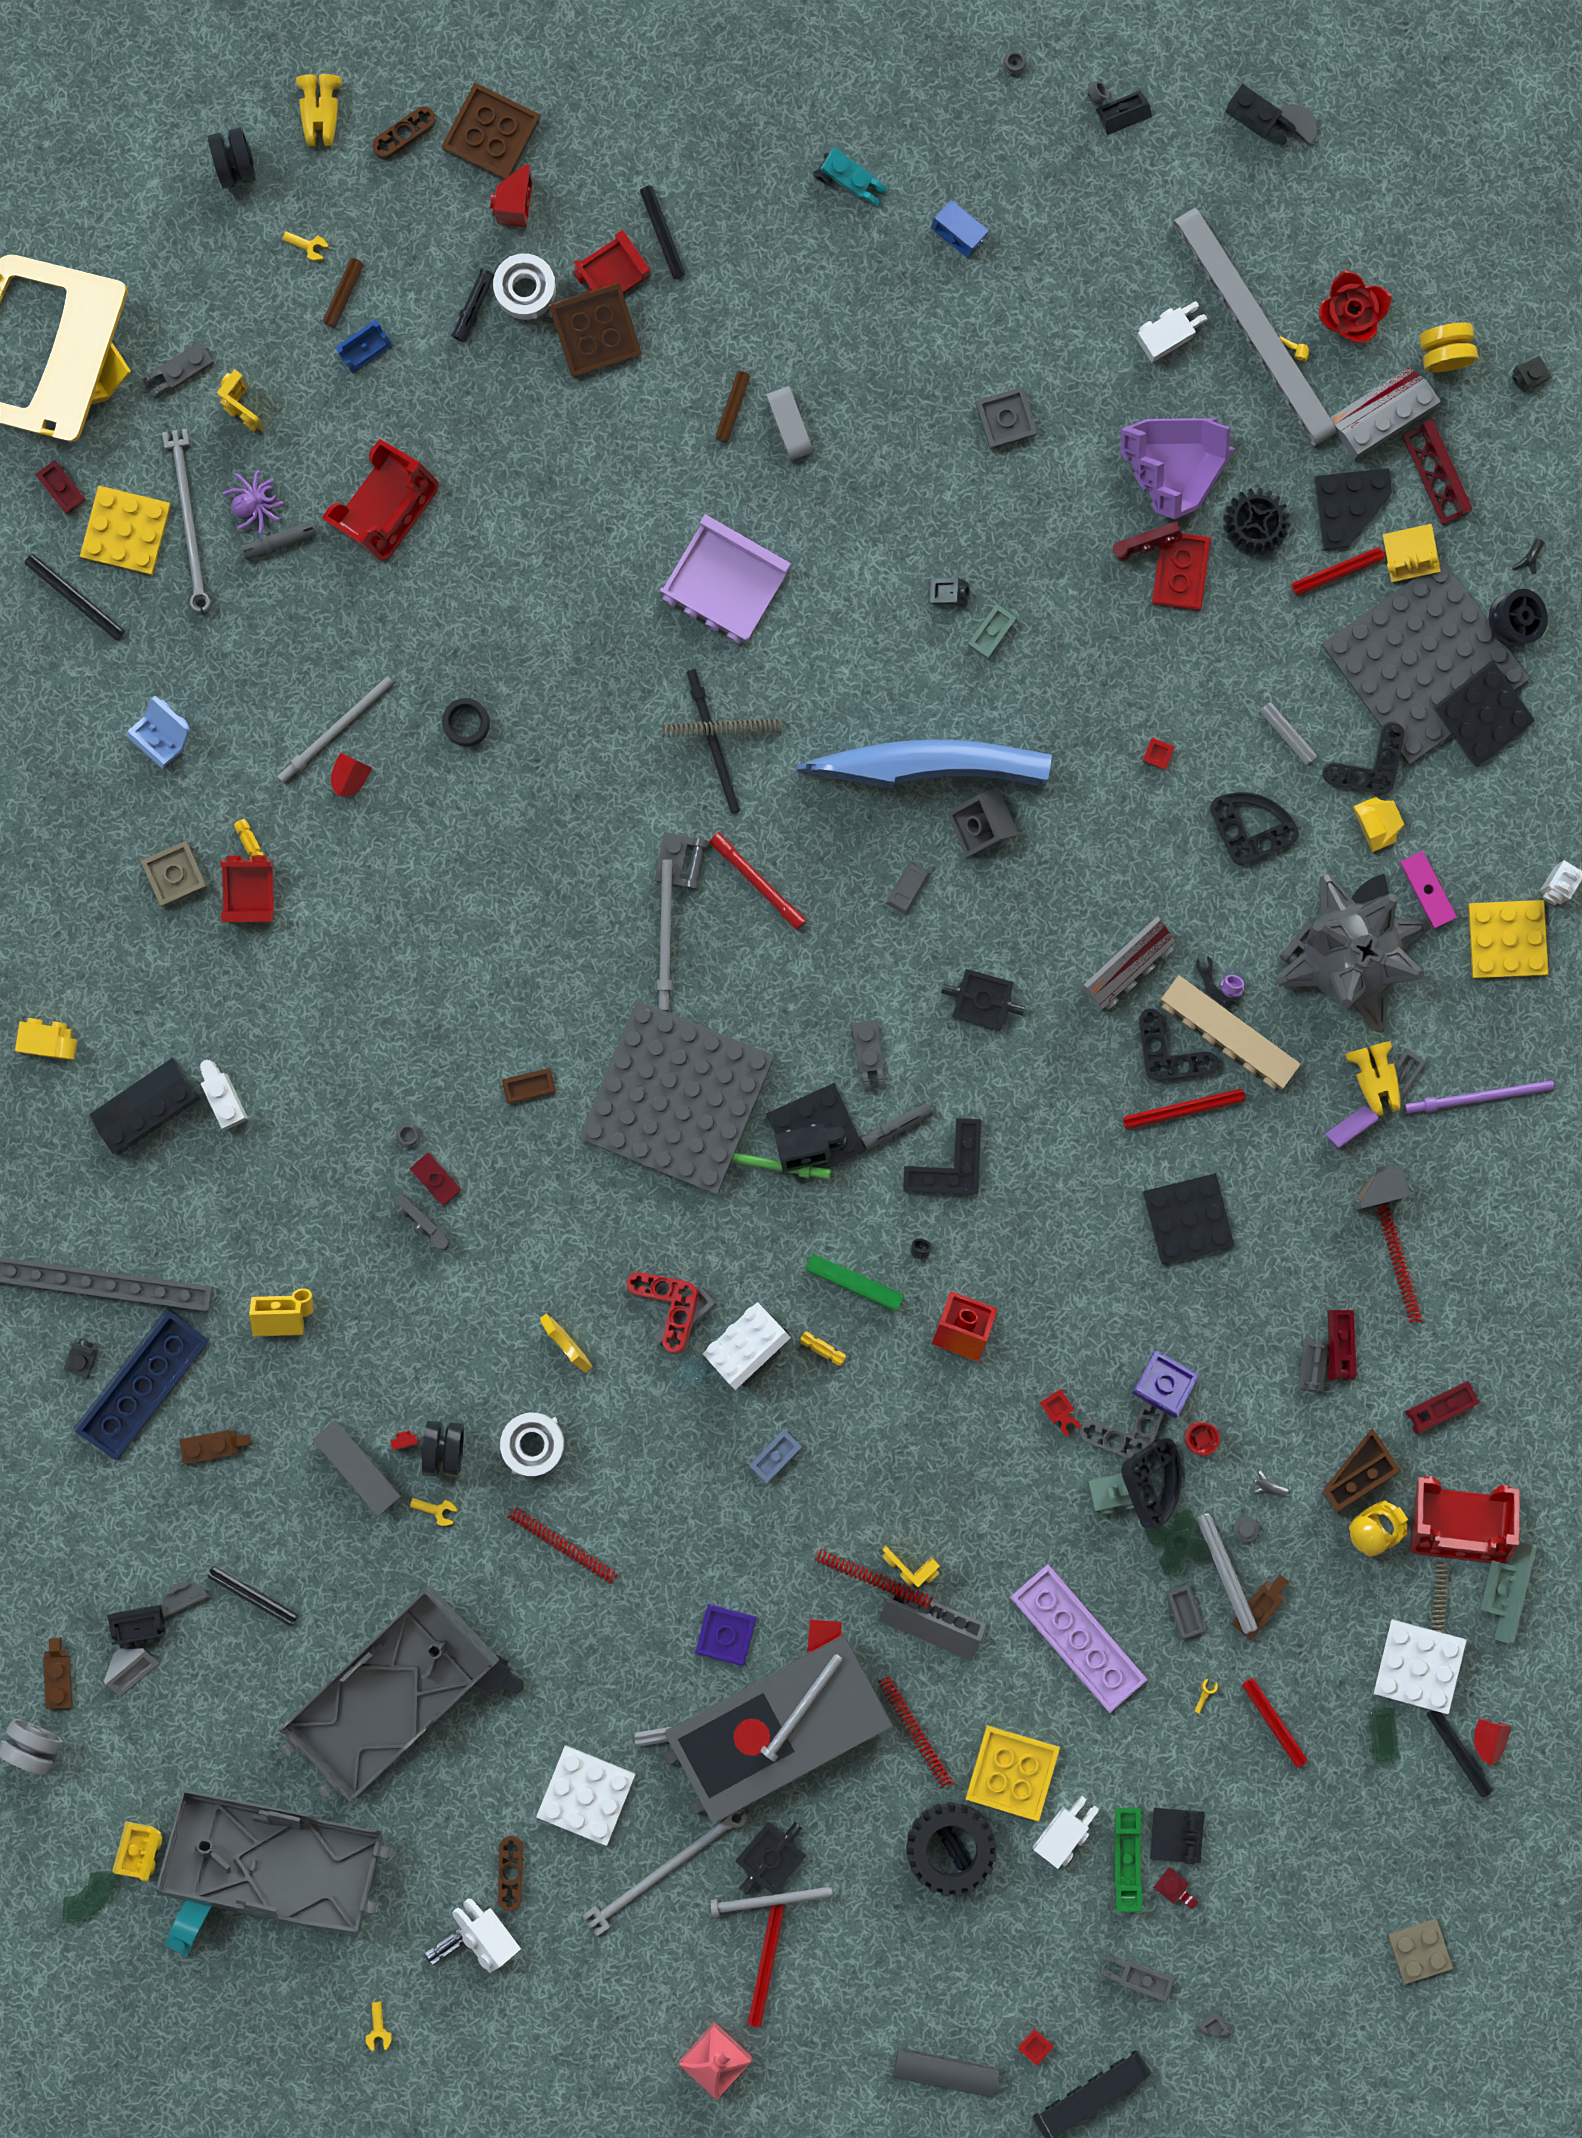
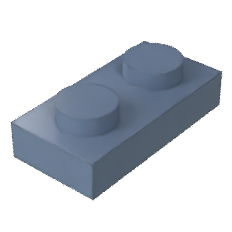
(775, 1456)

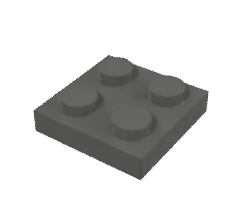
(1006, 418)

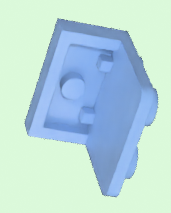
(160, 733)

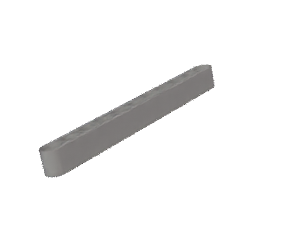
(1255, 326)

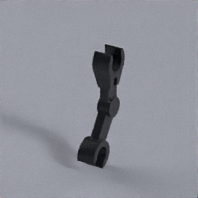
(1210, 988)

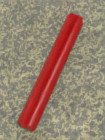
(1338, 571)
(1274, 1722)

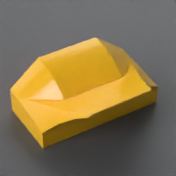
(1379, 822)

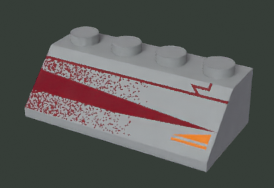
(1384, 412)
(1128, 964)

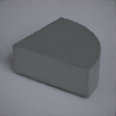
(1214, 2025)

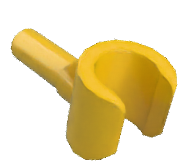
(1302, 350)
(1204, 1695)

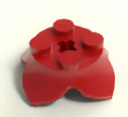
(1371, 302)

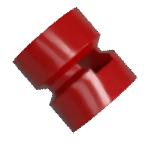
(1201, 1438)

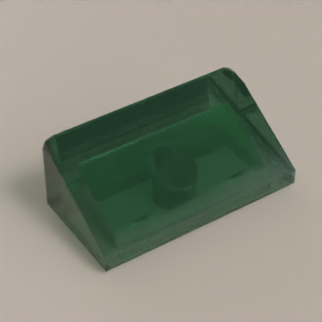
(1383, 1734)

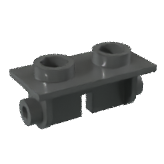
(1313, 1364)

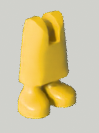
(319, 113)
(1378, 1081)

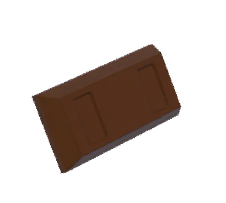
(529, 1085)

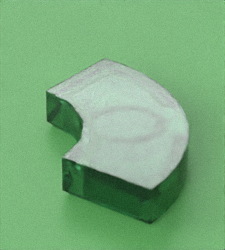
(90, 1898)

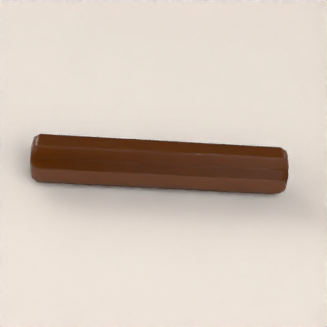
(343, 292)
(732, 406)

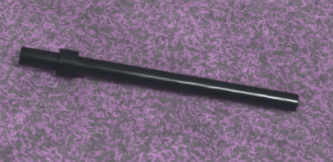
(698, 694)

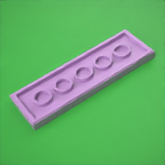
(1078, 1638)

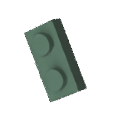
(992, 631)

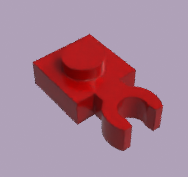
(1058, 1409)

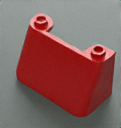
(385, 502)
(1465, 1523)

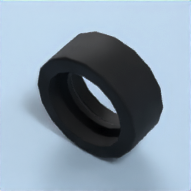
(452, 708)

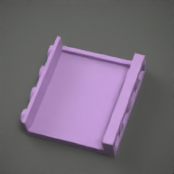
(725, 580)

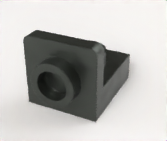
(1530, 374)
(949, 591)
(80, 1358)

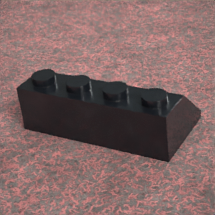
(144, 1107)

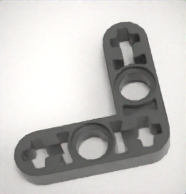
(1136, 1434)

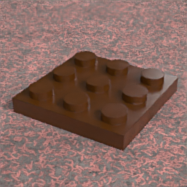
(491, 131)
(595, 329)

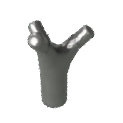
(1269, 1486)

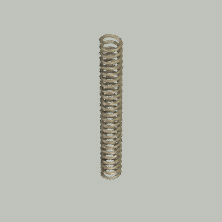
(722, 727)
(1443, 1571)

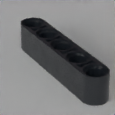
(1092, 2096)

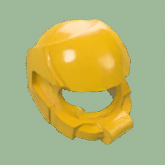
(1368, 1533)

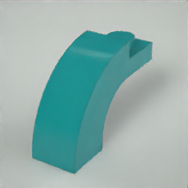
(187, 1927)

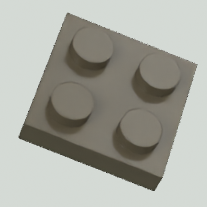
(173, 873)
(1420, 1951)

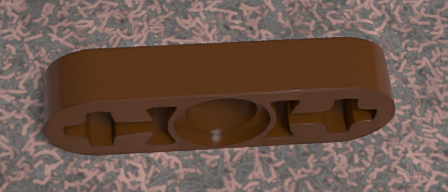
(405, 122)
(516, 1892)

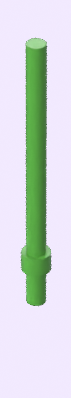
(776, 1165)

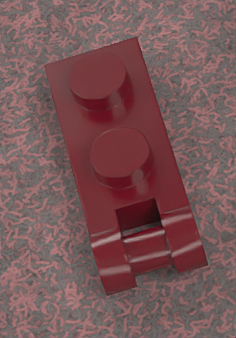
(1146, 541)
(1341, 1345)
(1442, 1406)

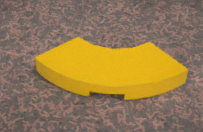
(558, 1334)

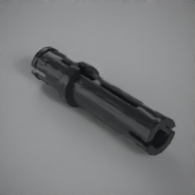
(469, 313)

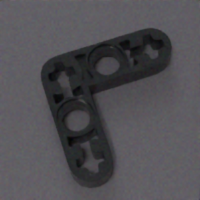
(1378, 769)
(1161, 1055)

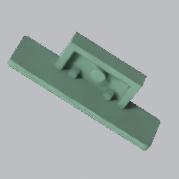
(1507, 1591)

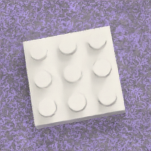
(746, 1345)
(1420, 1666)
(585, 1795)

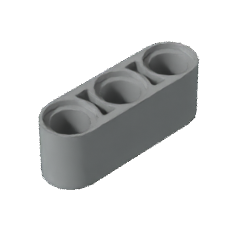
(789, 423)

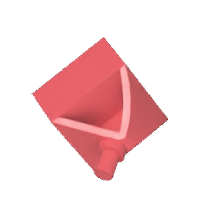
(715, 2060)

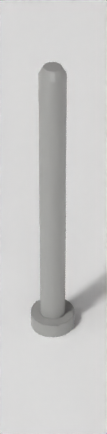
(800, 1710)
(718, 1908)

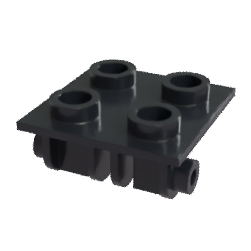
(1177, 1835)

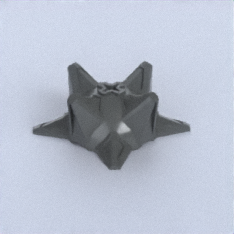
(1356, 952)

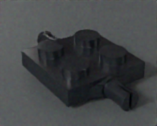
(982, 999)
(770, 1858)

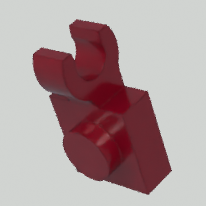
(1173, 1887)

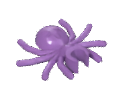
(253, 501)

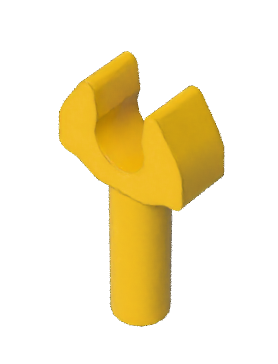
(307, 245)
(436, 1510)
(378, 2030)

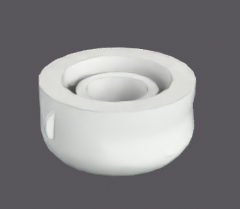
(521, 267)
(511, 1444)

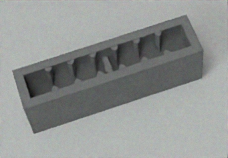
(356, 1468)
(934, 1624)
(946, 2072)

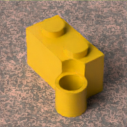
(45, 1040)
(280, 1313)

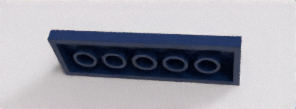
(141, 1384)

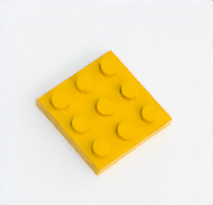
(125, 530)
(1508, 939)
(1012, 1773)

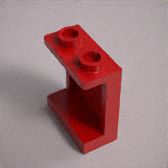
(611, 264)
(247, 889)

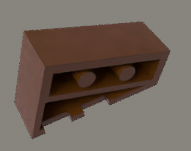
(1361, 1473)

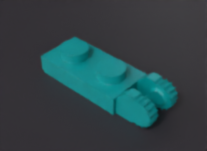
(852, 176)

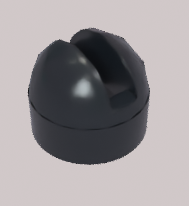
(922, 1244)

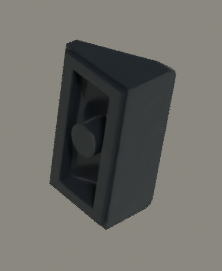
(1124, 112)

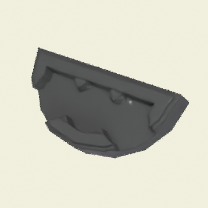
(1303, 120)
(181, 1597)

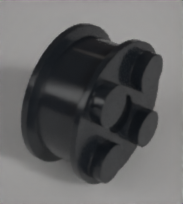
(1518, 617)

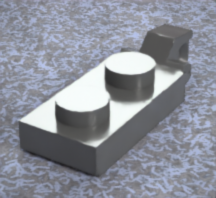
(704, 1306)

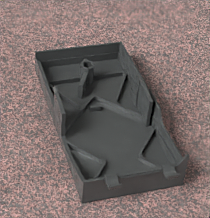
(271, 1863)

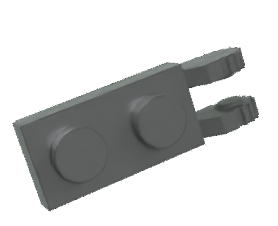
(180, 369)
(868, 1052)
(423, 1223)
(1140, 1978)

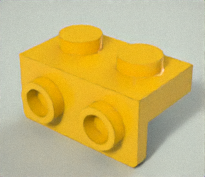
(137, 1851)

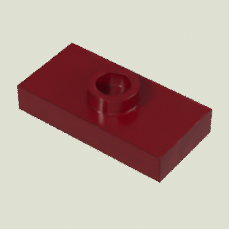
(435, 1179)

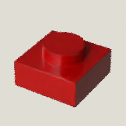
(1158, 753)
(404, 1439)
(1035, 2046)

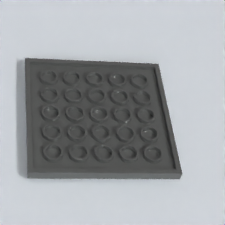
(1416, 653)
(677, 1097)

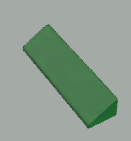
(854, 1282)

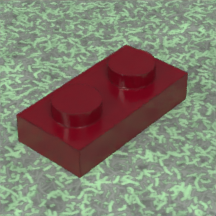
(60, 487)

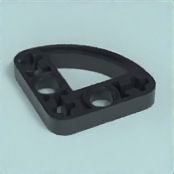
(1250, 843)
(1151, 1512)

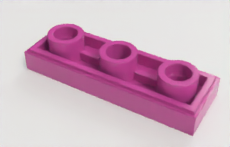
(1435, 904)

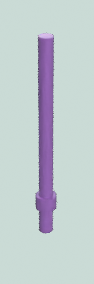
(1431, 1104)

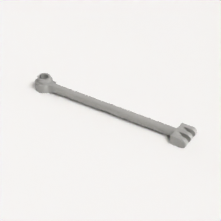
(177, 446)
(602, 1916)

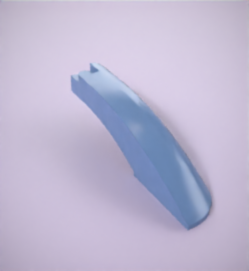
(922, 759)

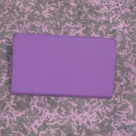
(1351, 1127)

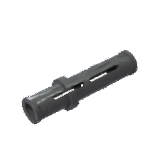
(277, 540)
(896, 1126)

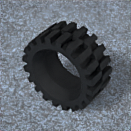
(940, 1817)

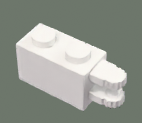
(1169, 331)
(1561, 883)
(222, 1096)
(1064, 1834)
(485, 1936)

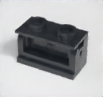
(136, 1625)

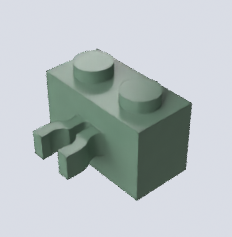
(1109, 1493)

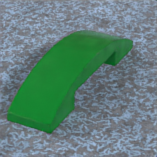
(1127, 1860)

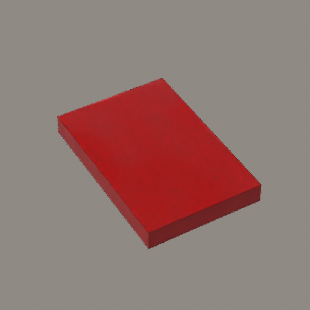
(1181, 572)

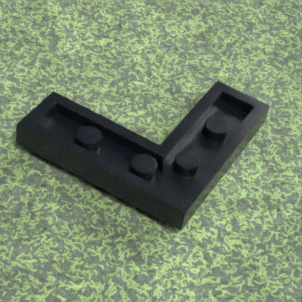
(956, 1180)

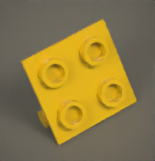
(1411, 553)

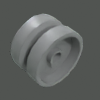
(29, 1746)

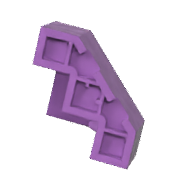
(1176, 460)

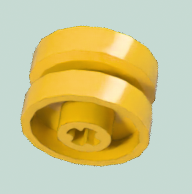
(1448, 347)

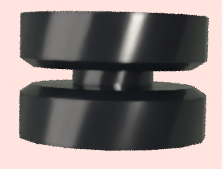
(233, 157)
(440, 1448)

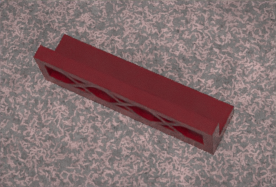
(1445, 468)

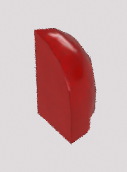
(348, 775)
(1490, 1740)

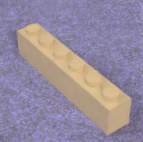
(1229, 1032)

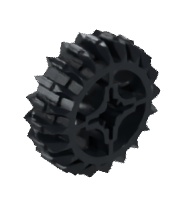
(1251, 510)

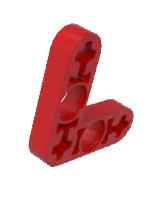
(674, 1297)

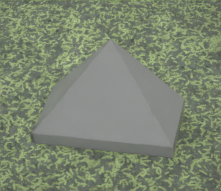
(128, 1668)

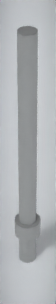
(299, 762)
(664, 983)

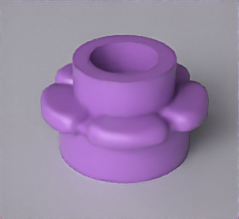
(1232, 986)

